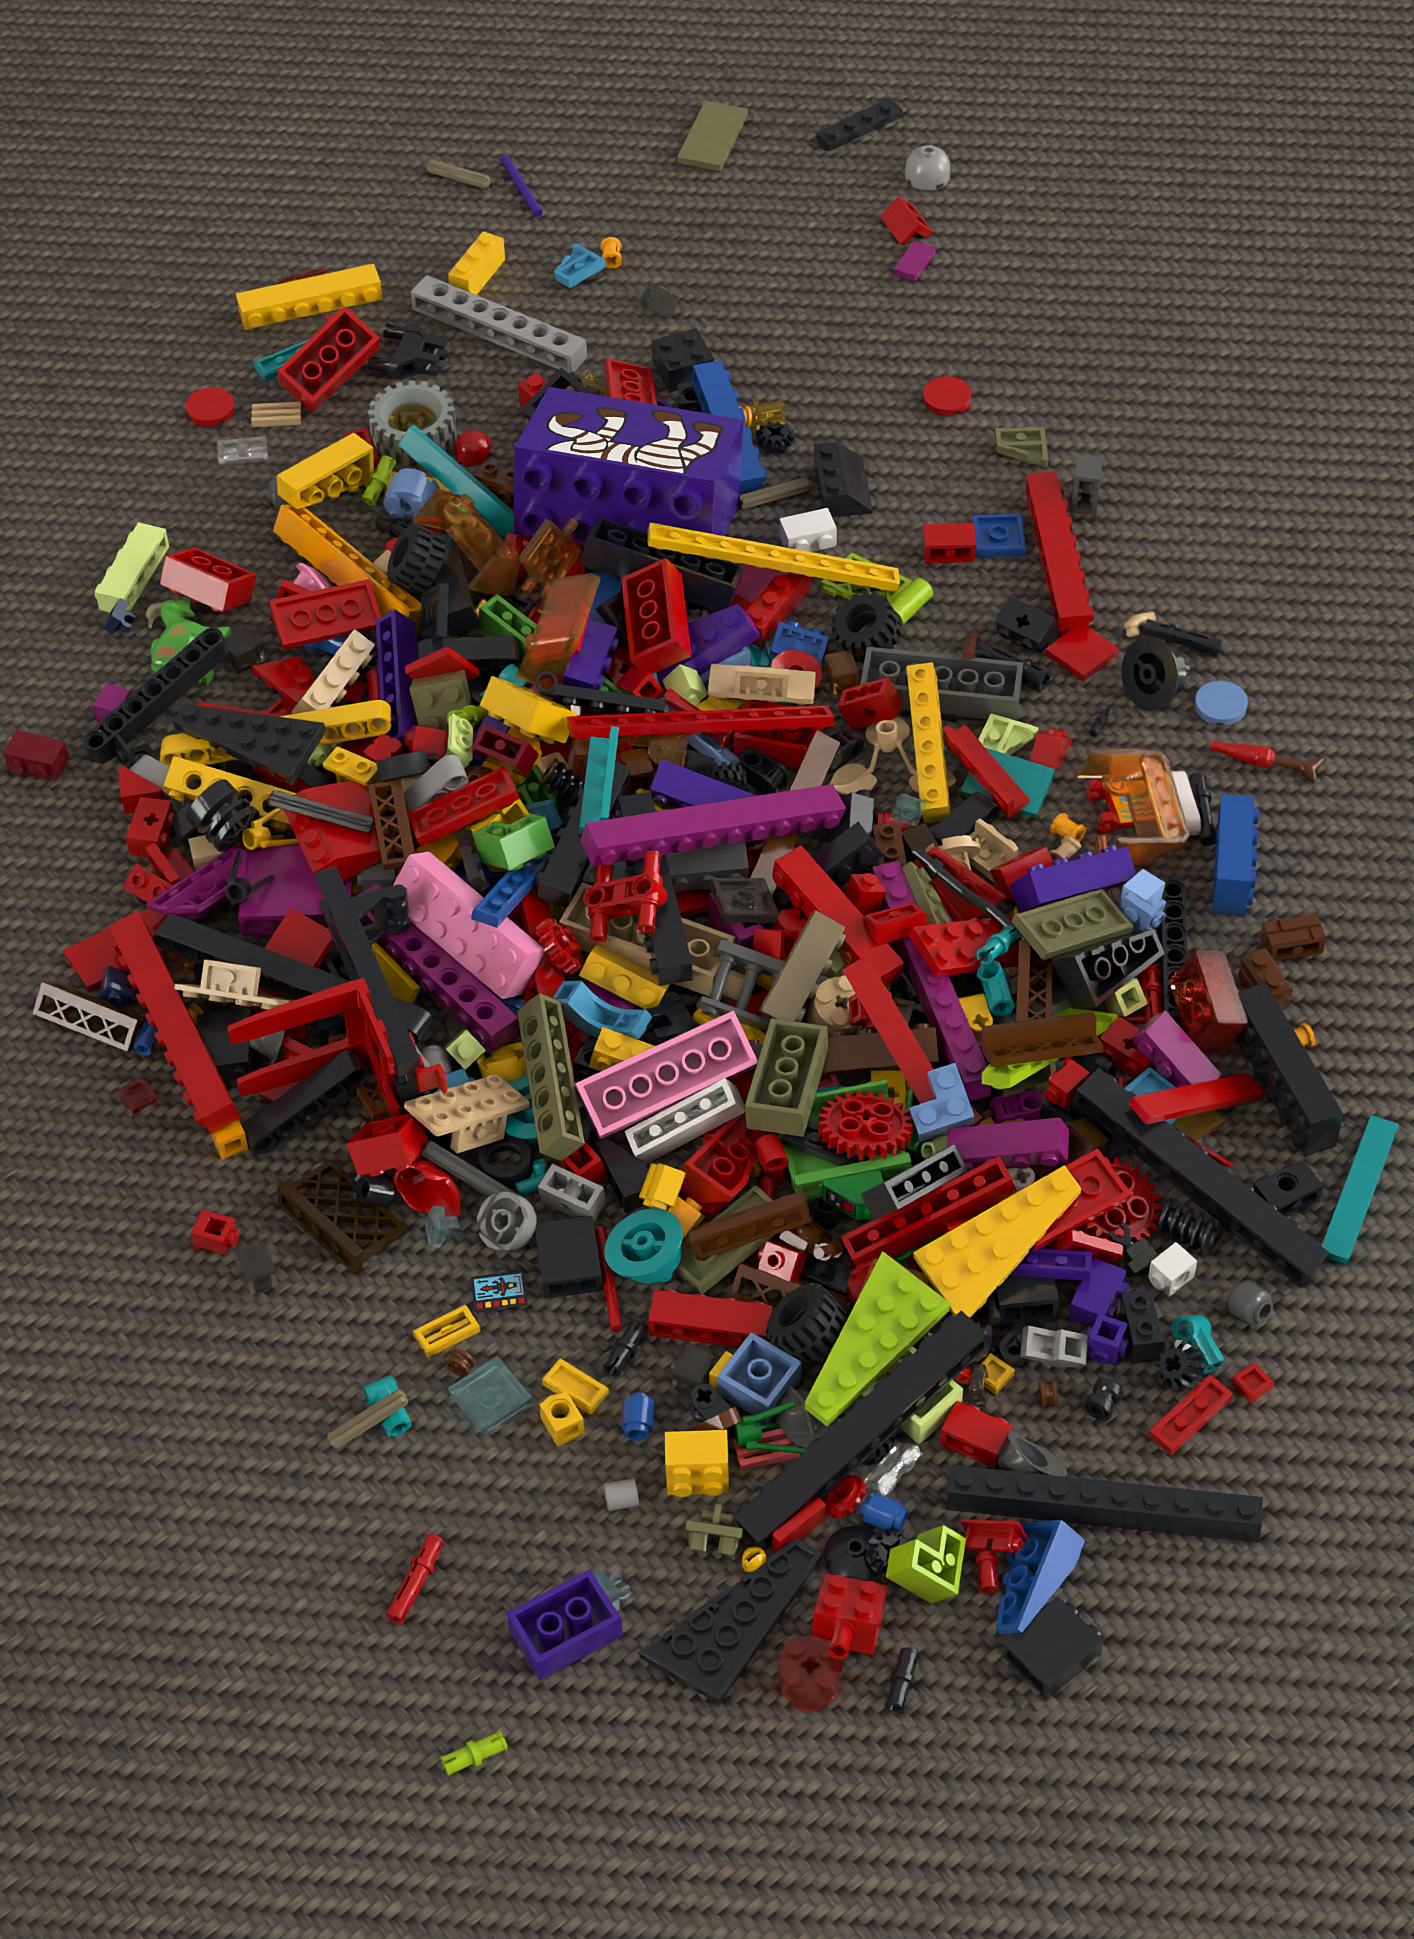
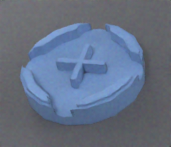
(1221, 702)

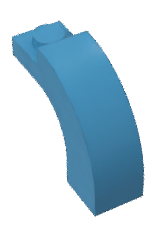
(591, 1013)

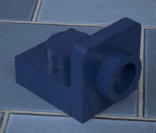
(115, 987)

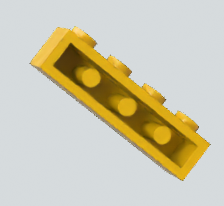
(615, 1048)

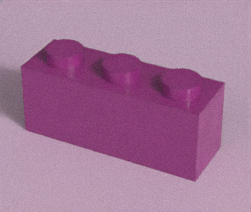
(1173, 1052)

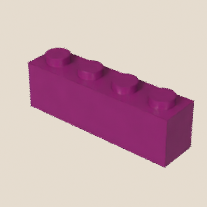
(1015, 1142)

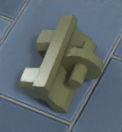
(728, 1536)

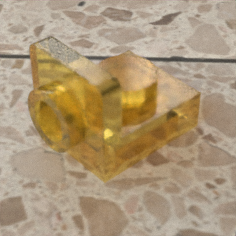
(767, 412)

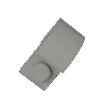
(1054, 1347)

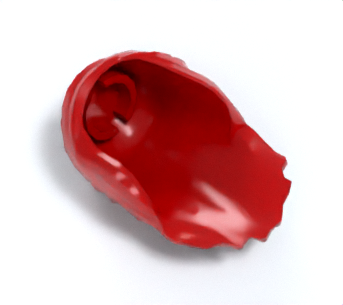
(427, 1186)

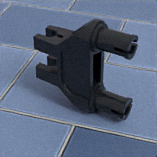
(415, 354)
(672, 1017)

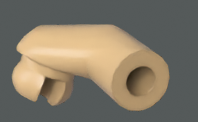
(1136, 621)

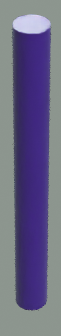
(522, 187)

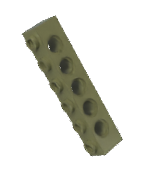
(550, 1077)

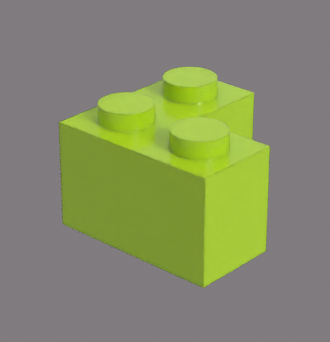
(929, 1564)

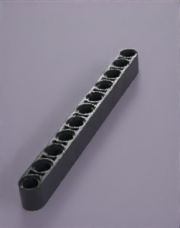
(277, 971)

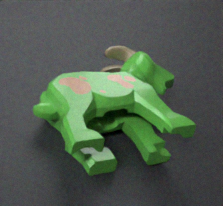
(178, 632)

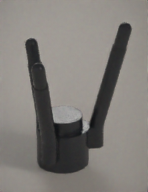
(239, 887)

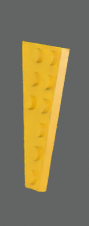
(986, 1249)

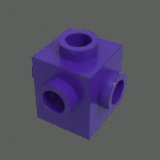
(1107, 1340)

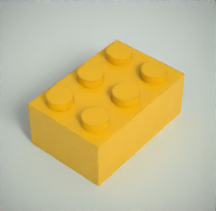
(526, 710)

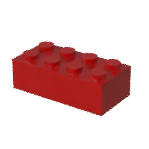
(328, 359)
(656, 617)

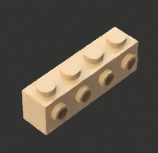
(336, 674)

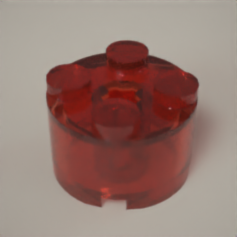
(807, 1690)

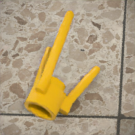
(260, 836)

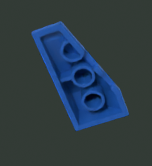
(1036, 1572)

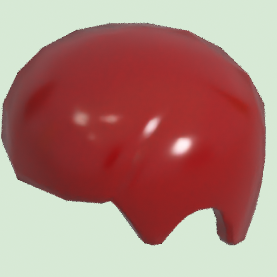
(472, 447)

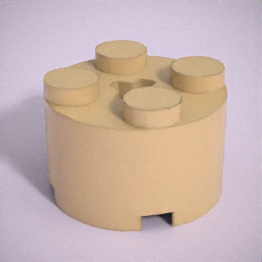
(831, 1006)

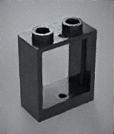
(560, 380)

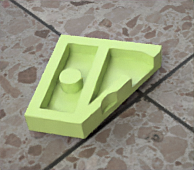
(1006, 734)

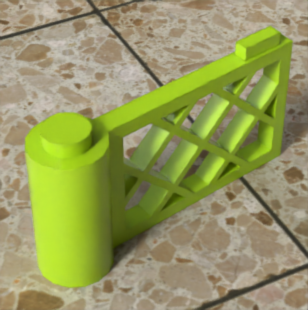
(905, 601)

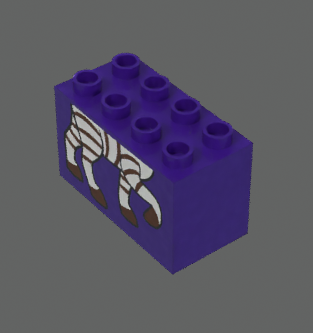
(625, 464)

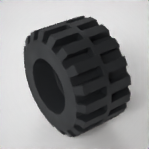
(416, 558)
(858, 613)
(806, 1323)

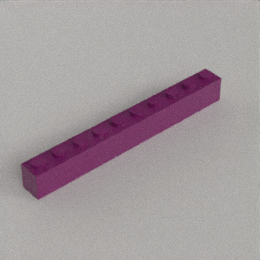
(712, 824)
(936, 993)

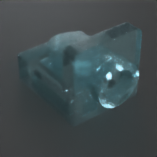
(908, 809)

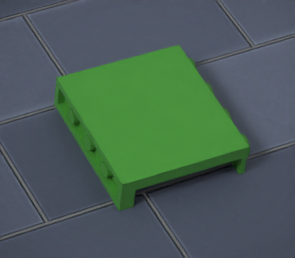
(809, 1171)

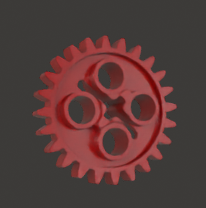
(865, 1125)
(1141, 1201)

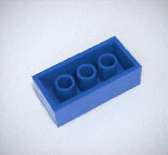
(1235, 855)

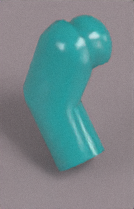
(531, 1184)

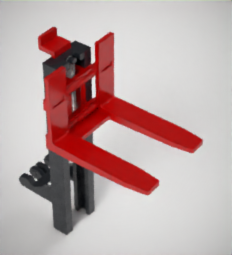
(366, 1000)

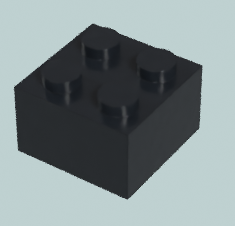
(677, 354)

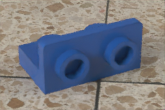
(792, 637)

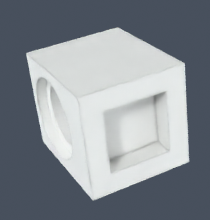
(1172, 1269)

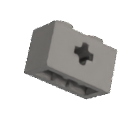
(571, 1193)

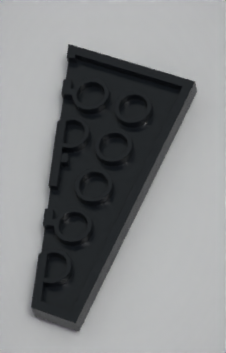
(257, 739)

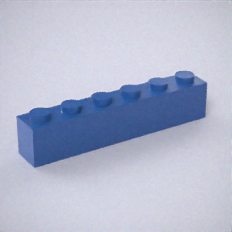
(718, 398)

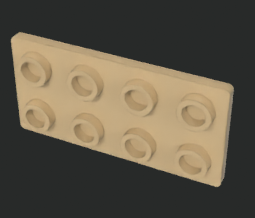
(761, 684)
(231, 984)
(471, 1111)

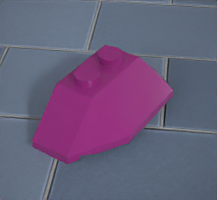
(200, 890)

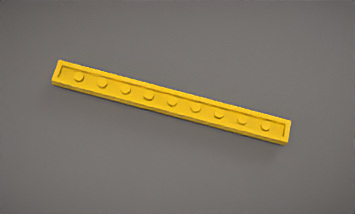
(773, 557)

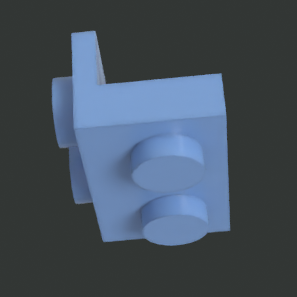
(1141, 913)

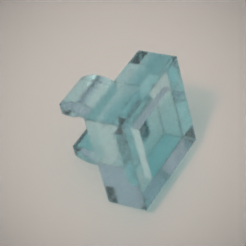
(439, 1226)
(609, 1588)

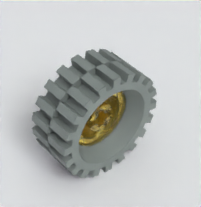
(407, 407)

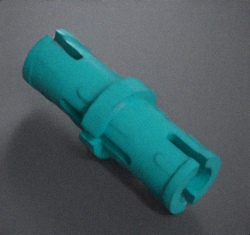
(997, 945)

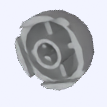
(927, 167)
(506, 1221)

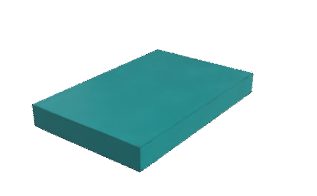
(1029, 776)

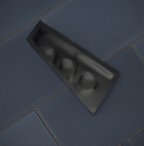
(1105, 967)

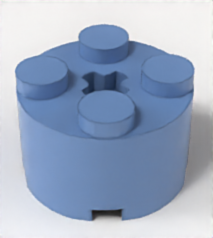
(408, 493)

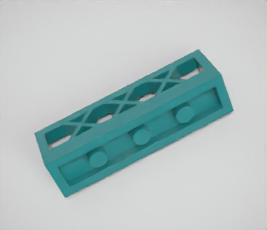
(599, 779)

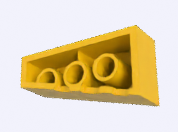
(328, 473)

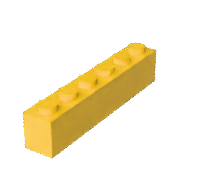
(309, 296)

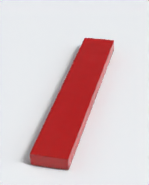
(891, 1026)
(1196, 1098)

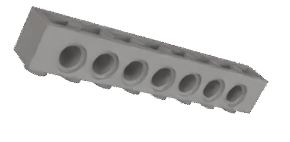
(499, 324)

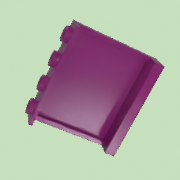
(292, 887)

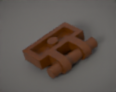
(814, 1240)

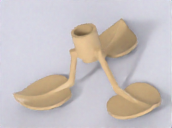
(884, 736)

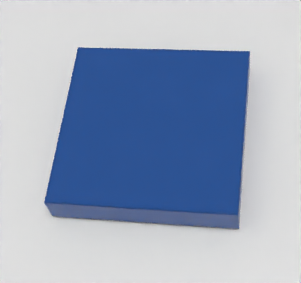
(999, 535)

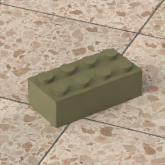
(786, 1077)

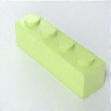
(132, 567)

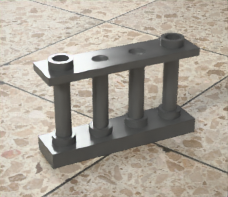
(755, 964)

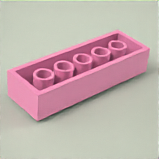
(443, 910)
(666, 1074)

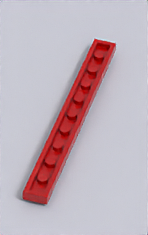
(700, 721)

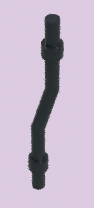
(936, 869)

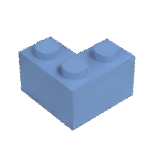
(948, 1109)

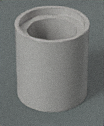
(621, 1494)

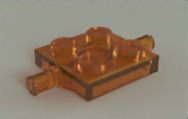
(549, 554)

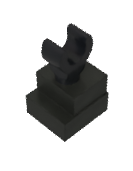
(1137, 1253)

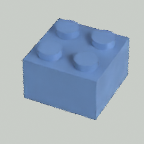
(758, 1376)

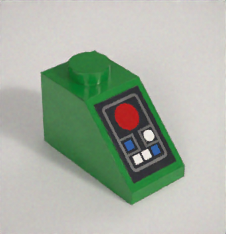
(846, 1192)

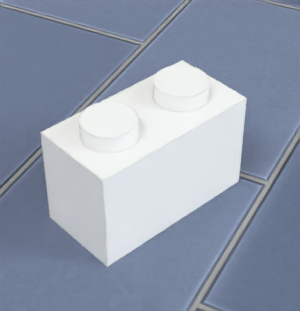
(809, 531)

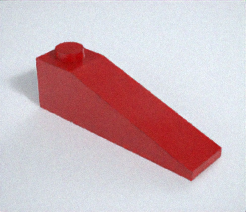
(722, 1164)

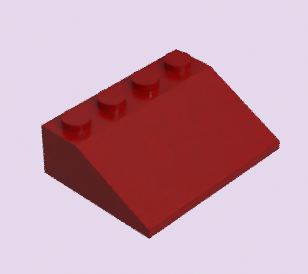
(769, 598)
(333, 844)

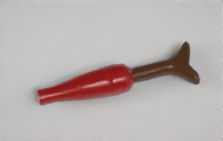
(1265, 758)

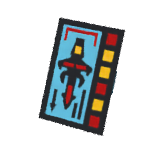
(499, 1291)

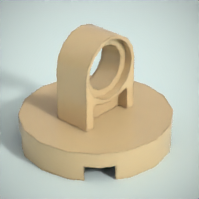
(959, 848)

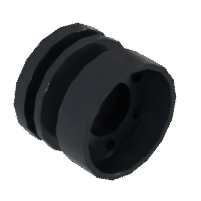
(221, 815)

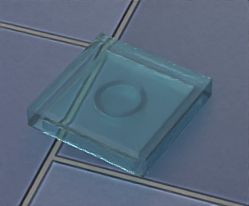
(490, 1395)

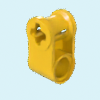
(977, 1014)

